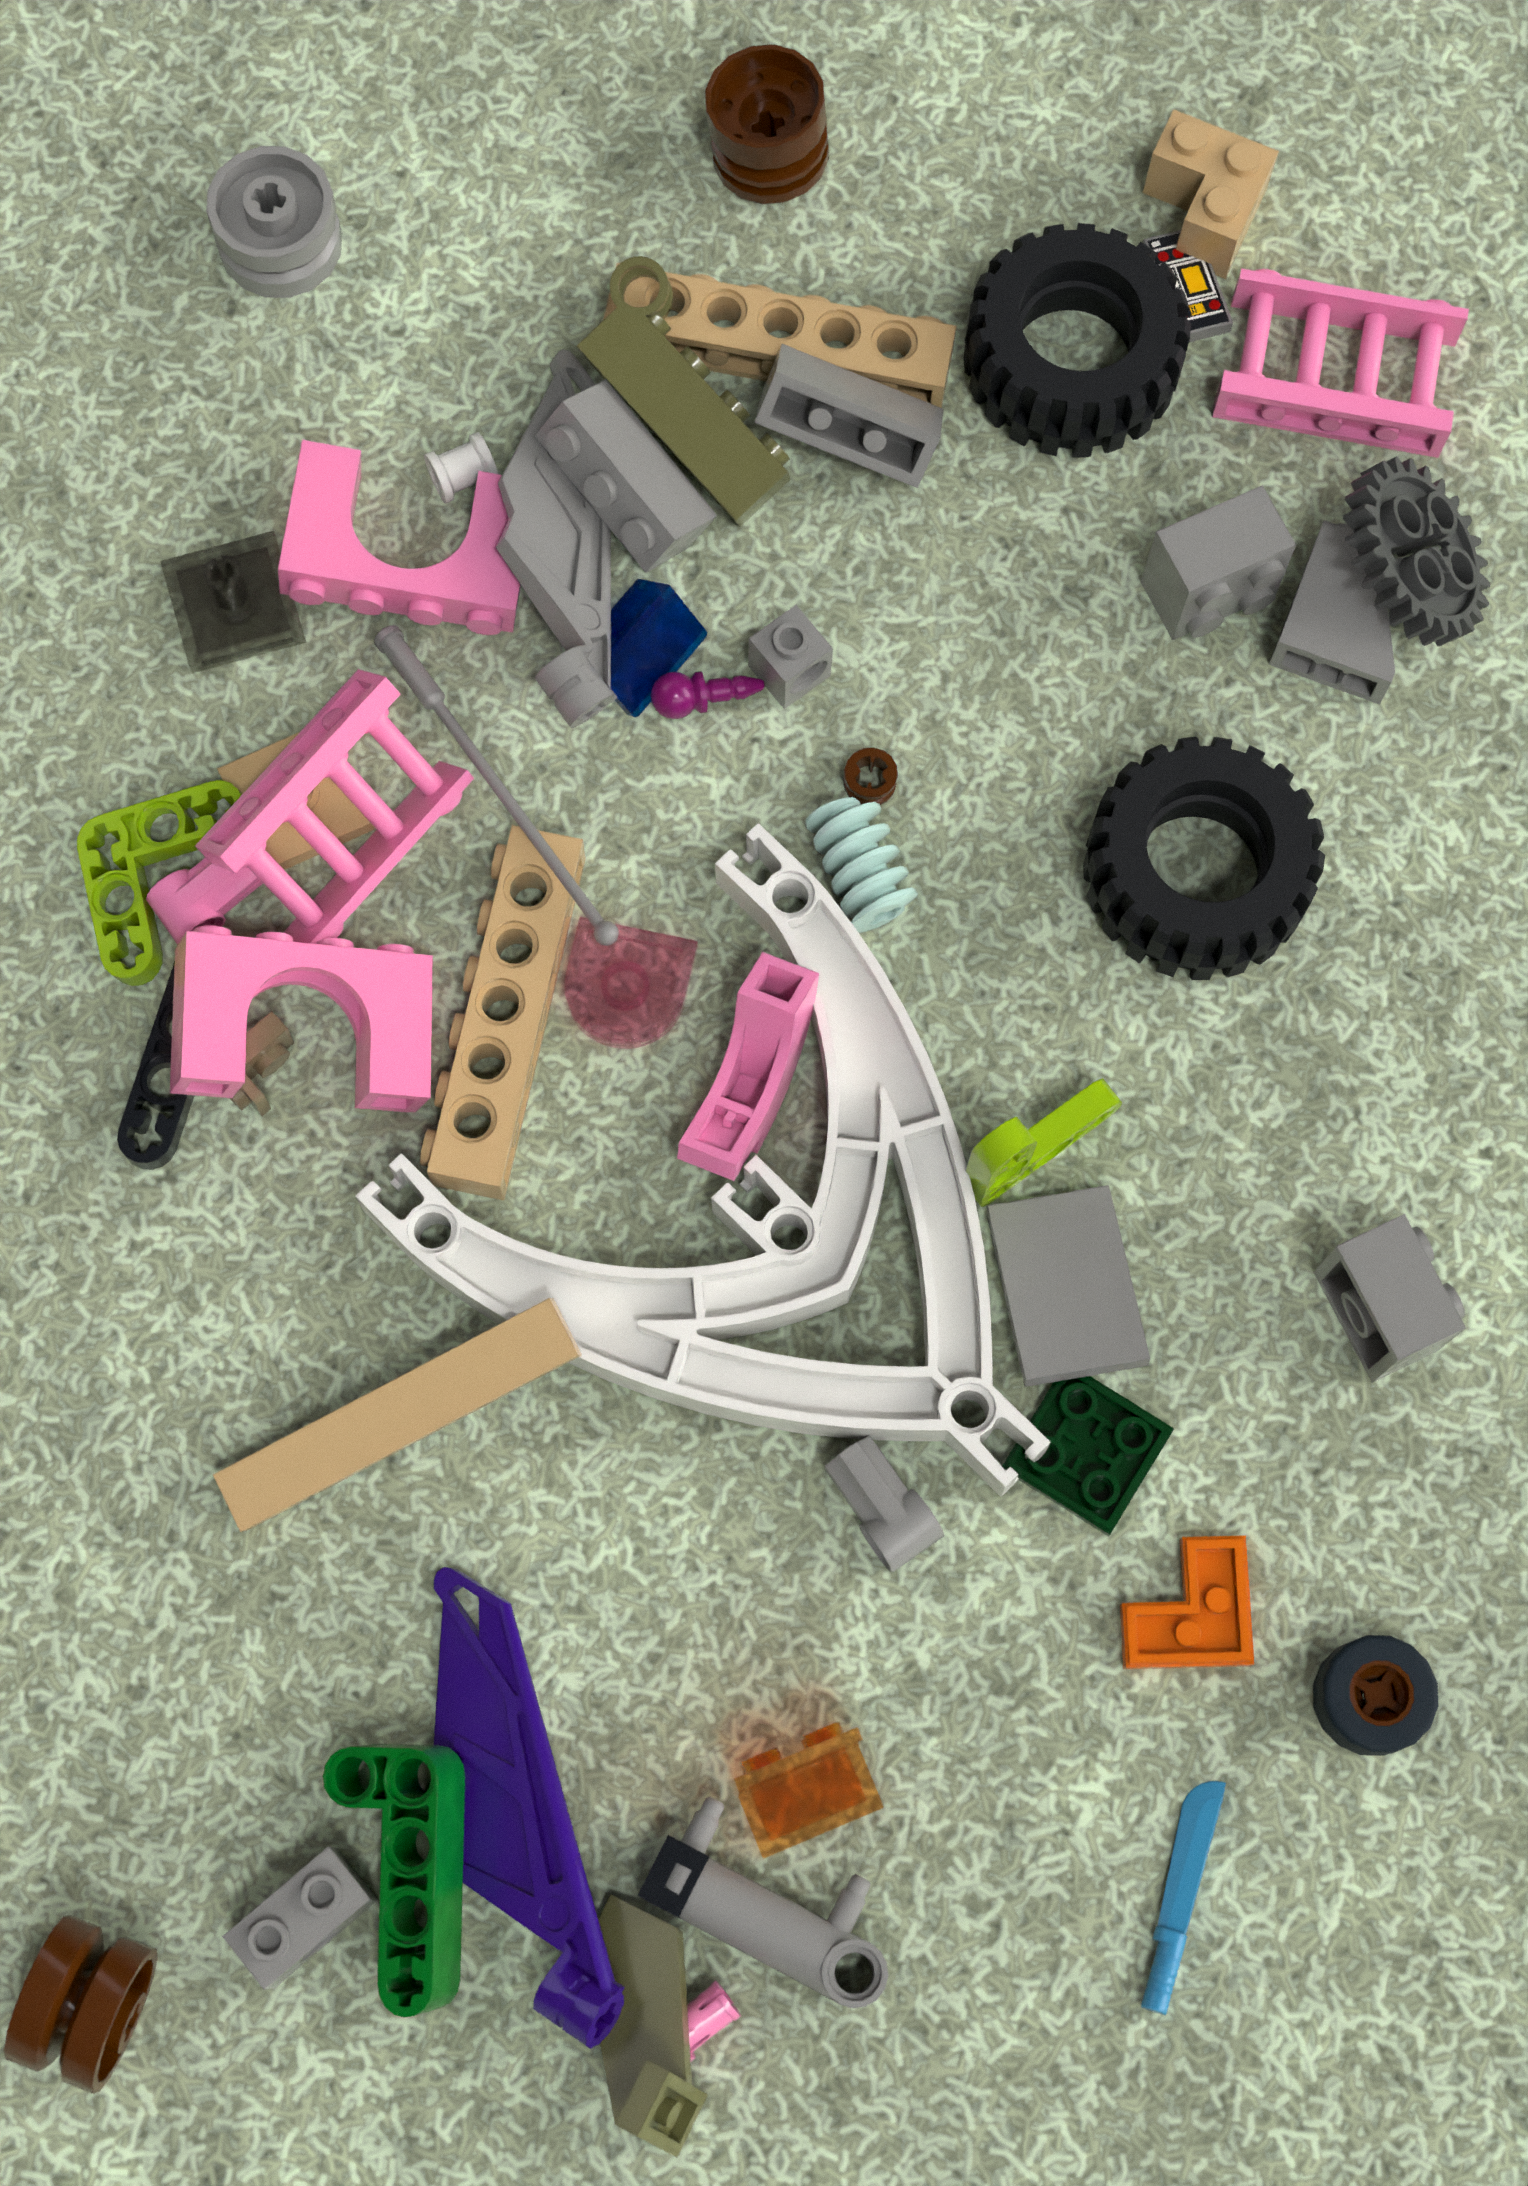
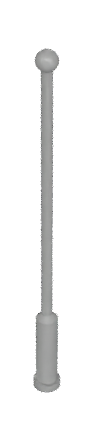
(392, 643)

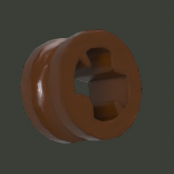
(873, 758)

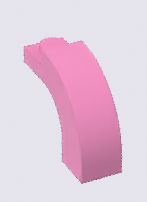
(757, 1068)

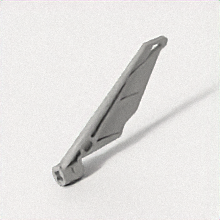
(561, 559)

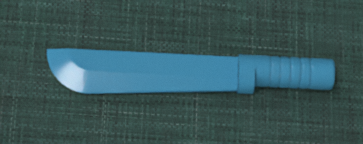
(1185, 1872)

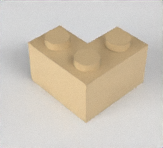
(1215, 180)

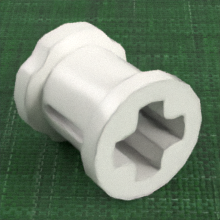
(459, 466)

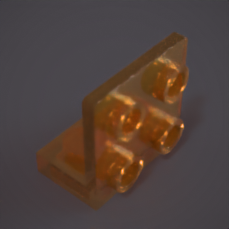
(806, 1791)

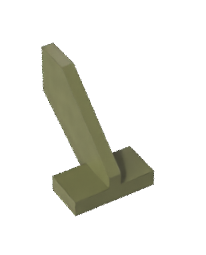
(649, 2045)

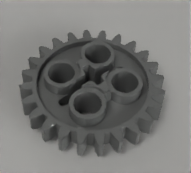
(1433, 588)

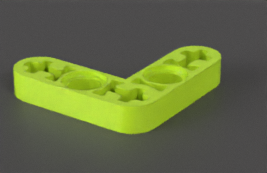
(133, 852)
(1016, 1152)

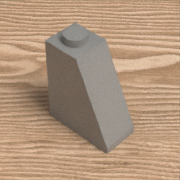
(1333, 625)

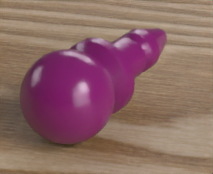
(677, 694)

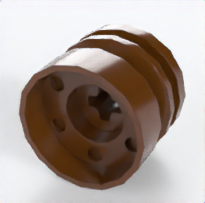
(767, 123)

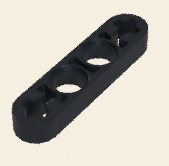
(134, 1120)

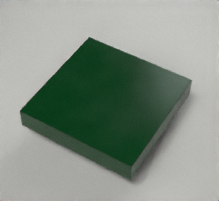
(1095, 1450)

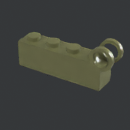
(677, 402)

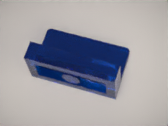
(649, 638)

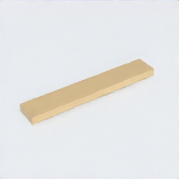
(397, 1414)

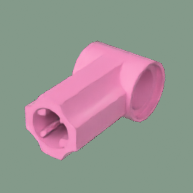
(199, 896)

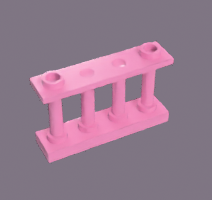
(1331, 413)
(282, 794)

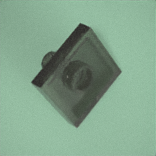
(231, 602)

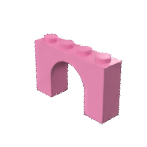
(329, 564)
(379, 990)

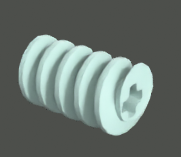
(859, 862)

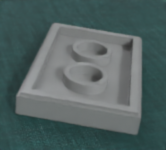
(1067, 1286)

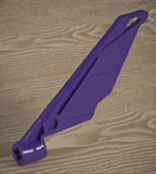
(515, 1813)

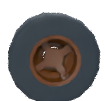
(1393, 1681)

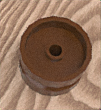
(80, 2003)

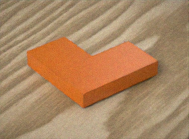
(1210, 1623)

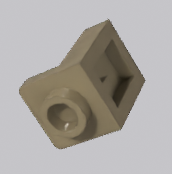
(265, 1054)

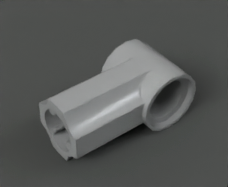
(892, 1518)

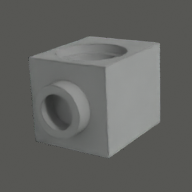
(790, 656)

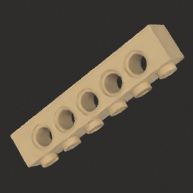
(812, 321)
(485, 1162)

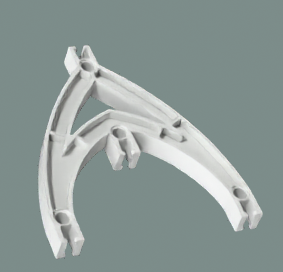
(663, 1324)

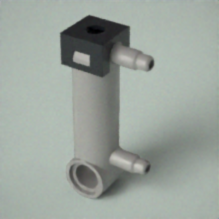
(757, 1918)

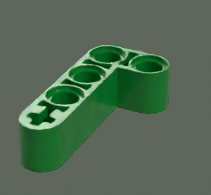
(406, 1874)

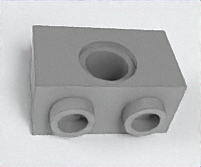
(300, 1918)

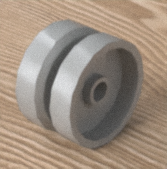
(274, 221)

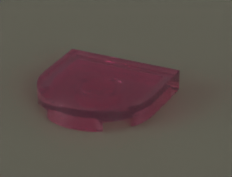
(630, 987)

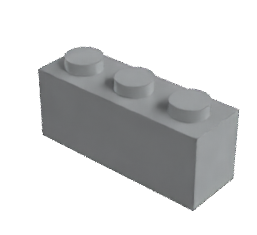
(849, 416)
(625, 475)

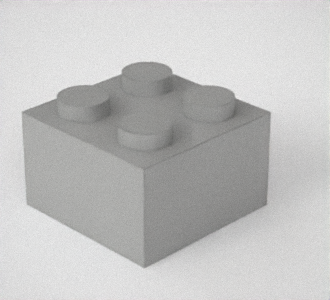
(1218, 564)
(1390, 1297)

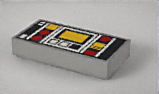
(1196, 278)

